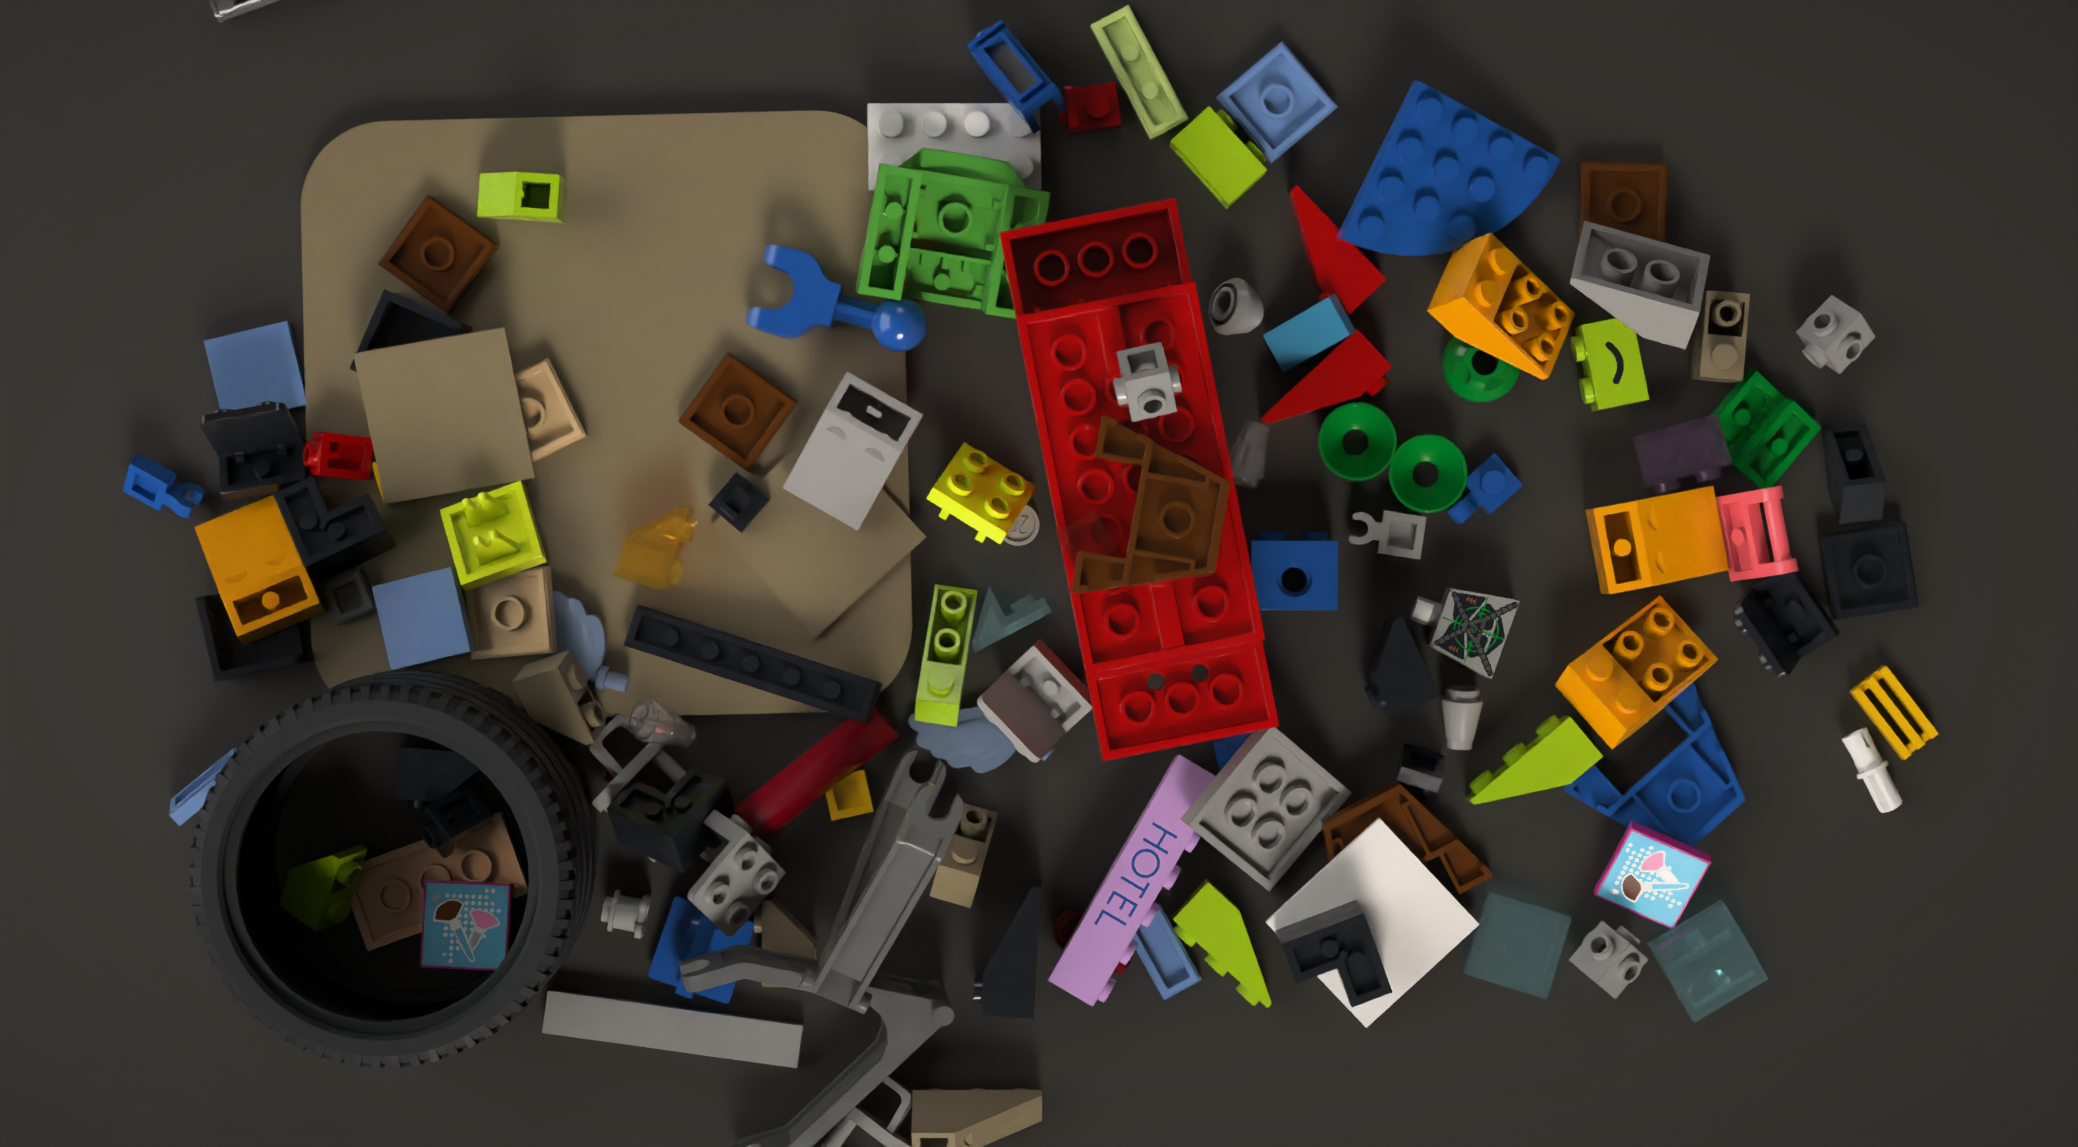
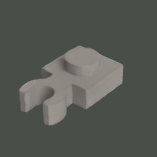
(1396, 533)

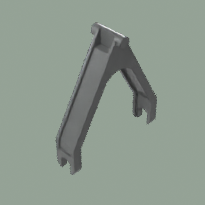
(885, 885)
(908, 1013)

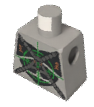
(1467, 627)

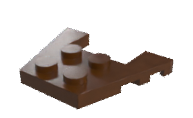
(1173, 522)
(1413, 826)

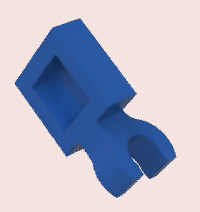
(156, 487)
(1487, 487)

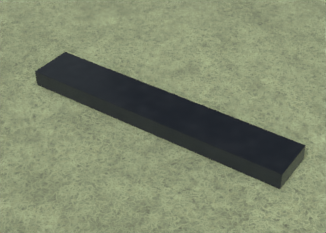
(753, 664)

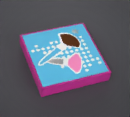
(1652, 875)
(466, 924)

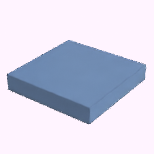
(1276, 102)
(257, 367)
(423, 618)

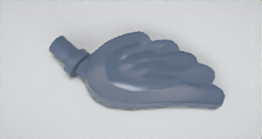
(587, 640)
(971, 743)

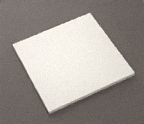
(1404, 906)

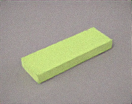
(1139, 72)

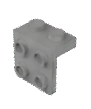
(1036, 701)
(737, 877)

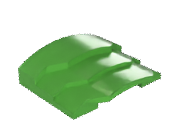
(940, 227)

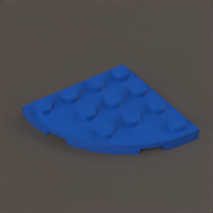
(1443, 179)

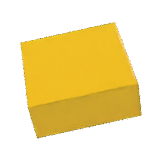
(850, 797)

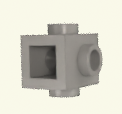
(1834, 335)
(1148, 391)
(1610, 958)

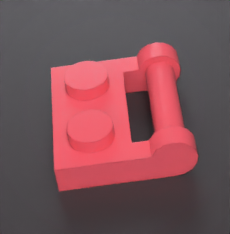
(1746, 537)

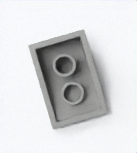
(1642, 282)

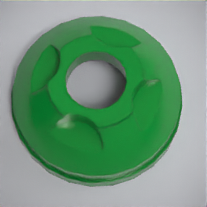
(1467, 382)
(1379, 434)
(1449, 465)

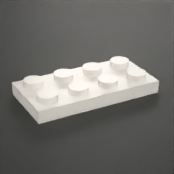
(965, 128)

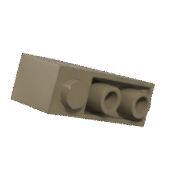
(971, 1115)

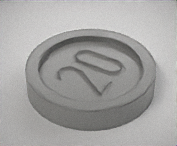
(1024, 528)

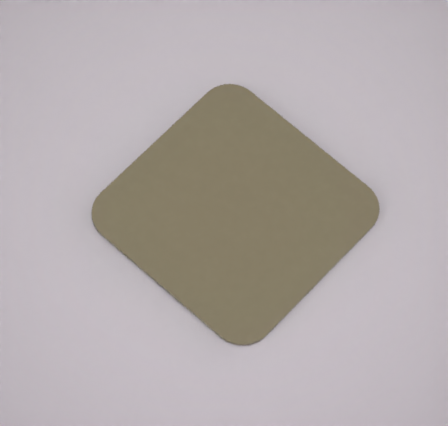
(635, 316)

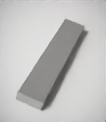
(672, 1028)

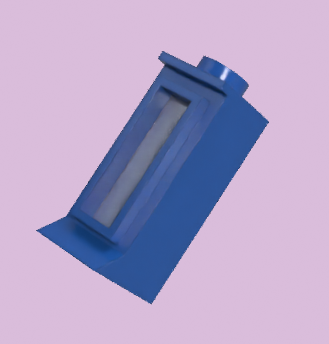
(1014, 73)

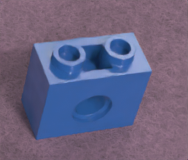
(1312, 555)

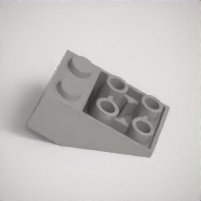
(852, 451)

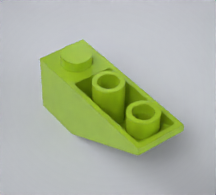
(945, 655)
(1547, 762)
(1219, 928)

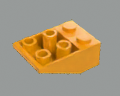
(1501, 306)
(1657, 540)
(258, 570)
(1635, 671)

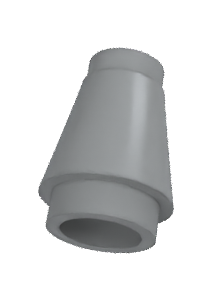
(1461, 715)

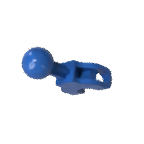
(819, 302)

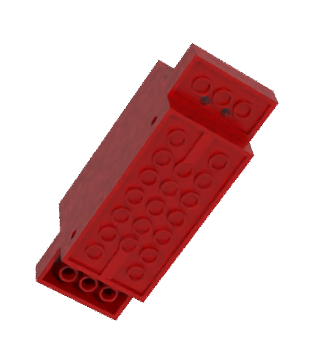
(1077, 300)

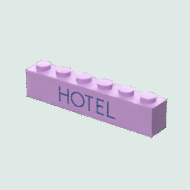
(1131, 887)

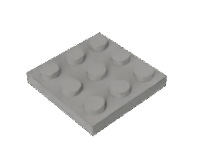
(1266, 805)

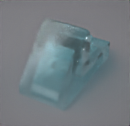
(996, 625)

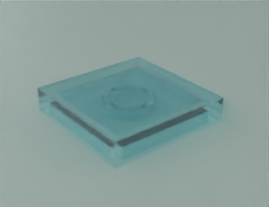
(1517, 944)

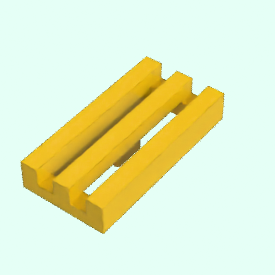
(1916, 741)

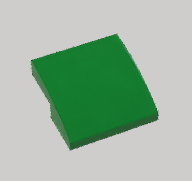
(1763, 429)

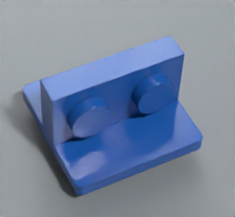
(690, 935)

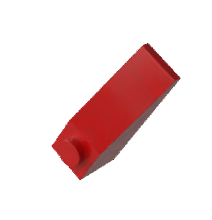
(1333, 262)
(1338, 378)

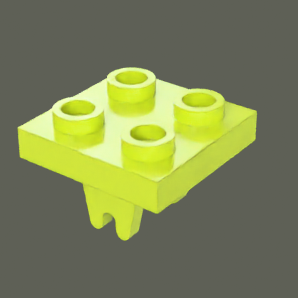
(981, 493)
(493, 535)

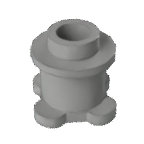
(626, 913)

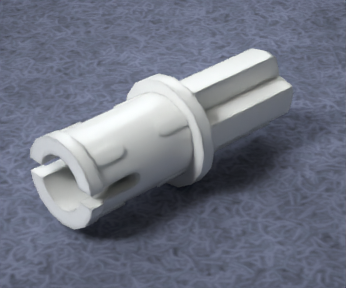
(1872, 770)

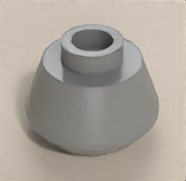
(1235, 308)

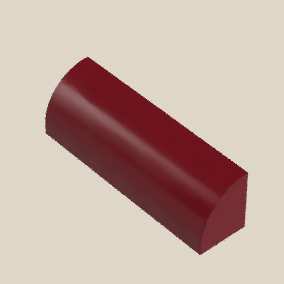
(815, 774)

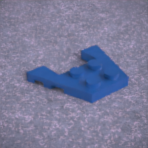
(1683, 792)

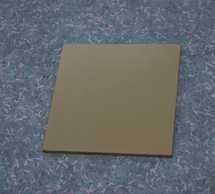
(444, 415)
(813, 558)

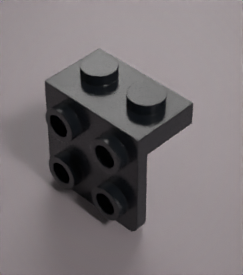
(256, 449)
(1783, 621)

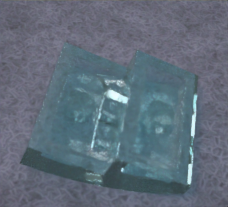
(1707, 961)

